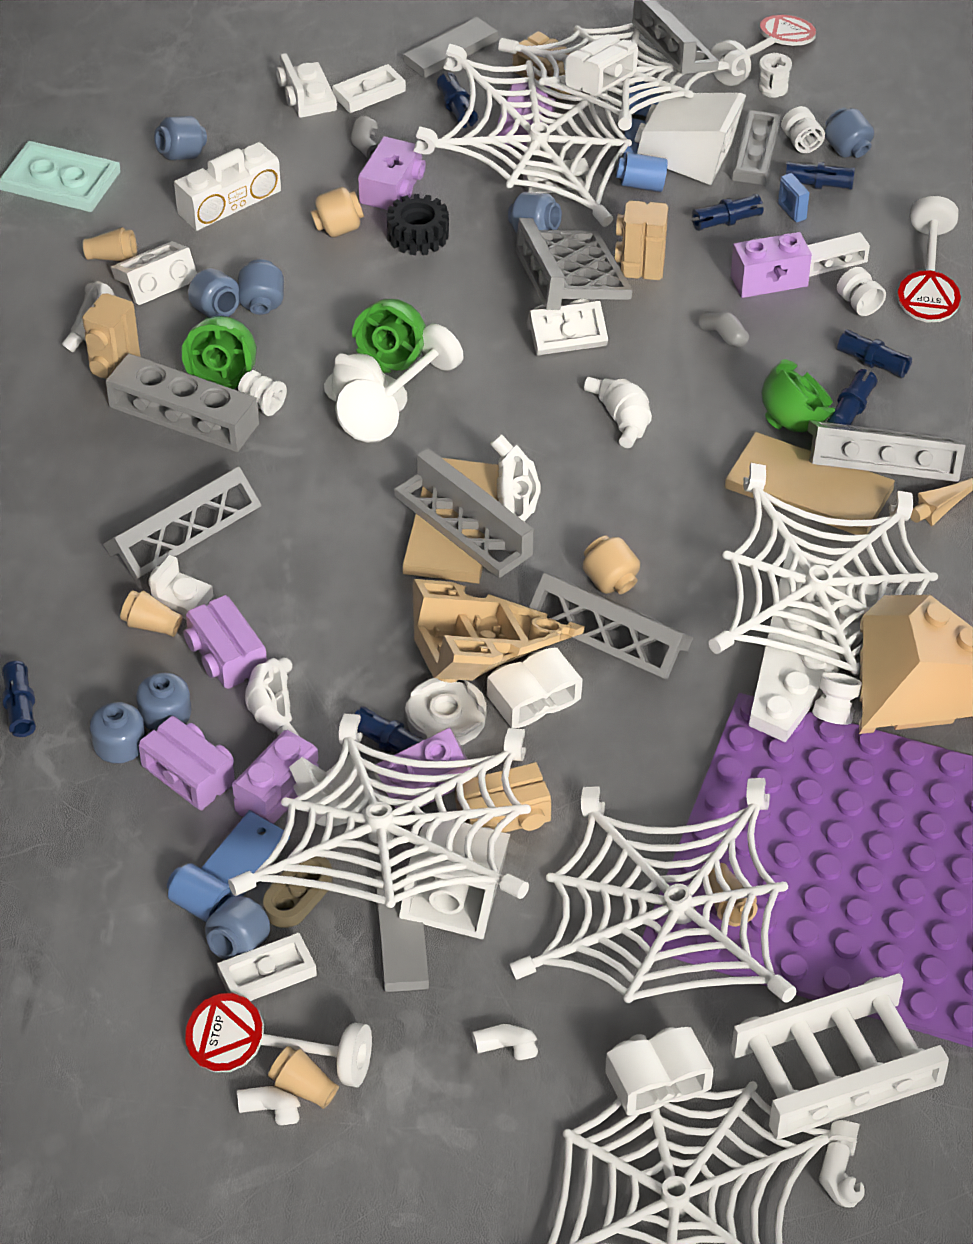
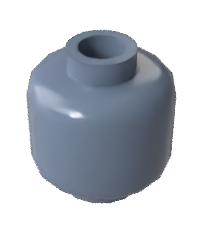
(849, 132)
(180, 138)
(538, 206)
(260, 286)
(214, 293)
(163, 697)
(117, 732)
(237, 927)

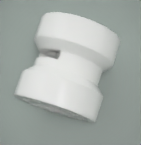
(803, 129)
(864, 294)
(837, 696)

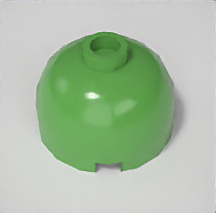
(390, 334)
(219, 351)
(794, 398)

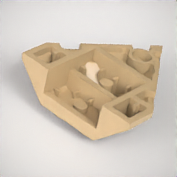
(473, 635)
(914, 664)

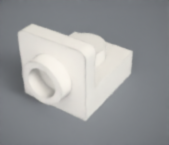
(177, 589)

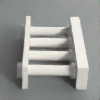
(837, 1095)

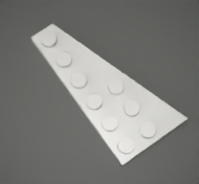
(790, 680)

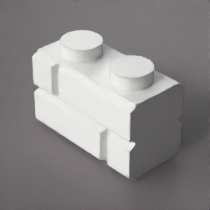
(601, 64)

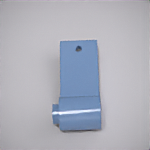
(638, 169)
(244, 850)

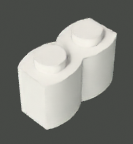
(534, 687)
(658, 1070)

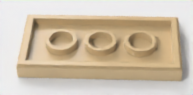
(812, 487)
(434, 554)

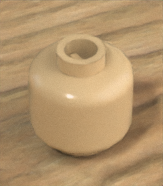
(337, 212)
(611, 565)

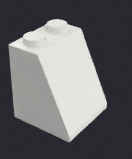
(692, 132)
(456, 907)

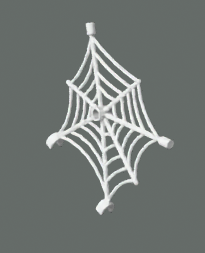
(643, 73)
(538, 132)
(818, 578)
(383, 824)
(676, 902)
(677, 1190)

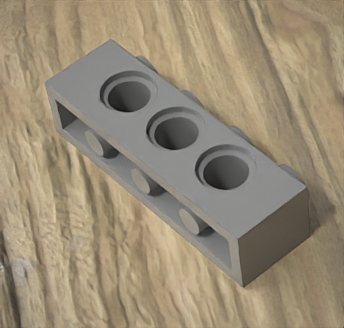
(182, 402)

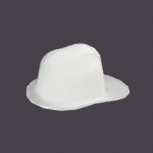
(359, 367)

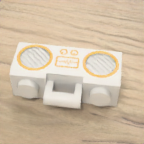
(227, 185)

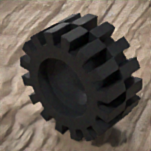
(412, 237)

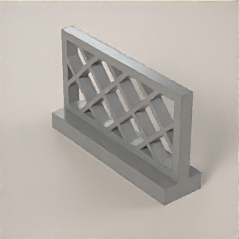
(564, 259)

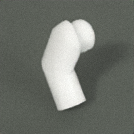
(505, 1036)
(270, 1098)
(835, 1180)

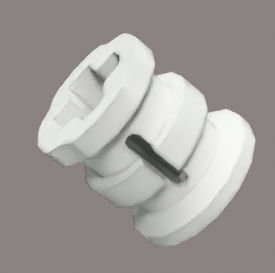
(774, 74)
(269, 393)

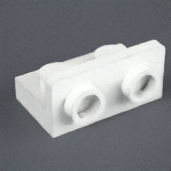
(305, 87)
(156, 271)
(568, 329)

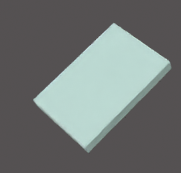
(59, 176)

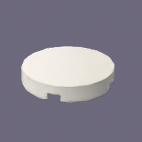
(446, 705)

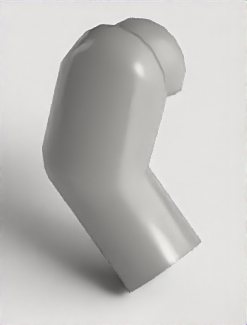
(361, 135)
(727, 326)

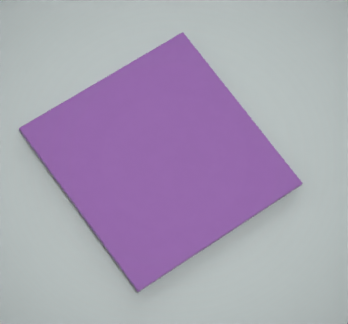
(872, 859)

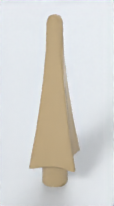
(937, 502)

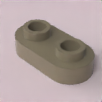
(295, 897)

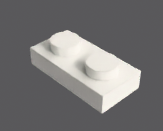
(369, 88)
(268, 968)

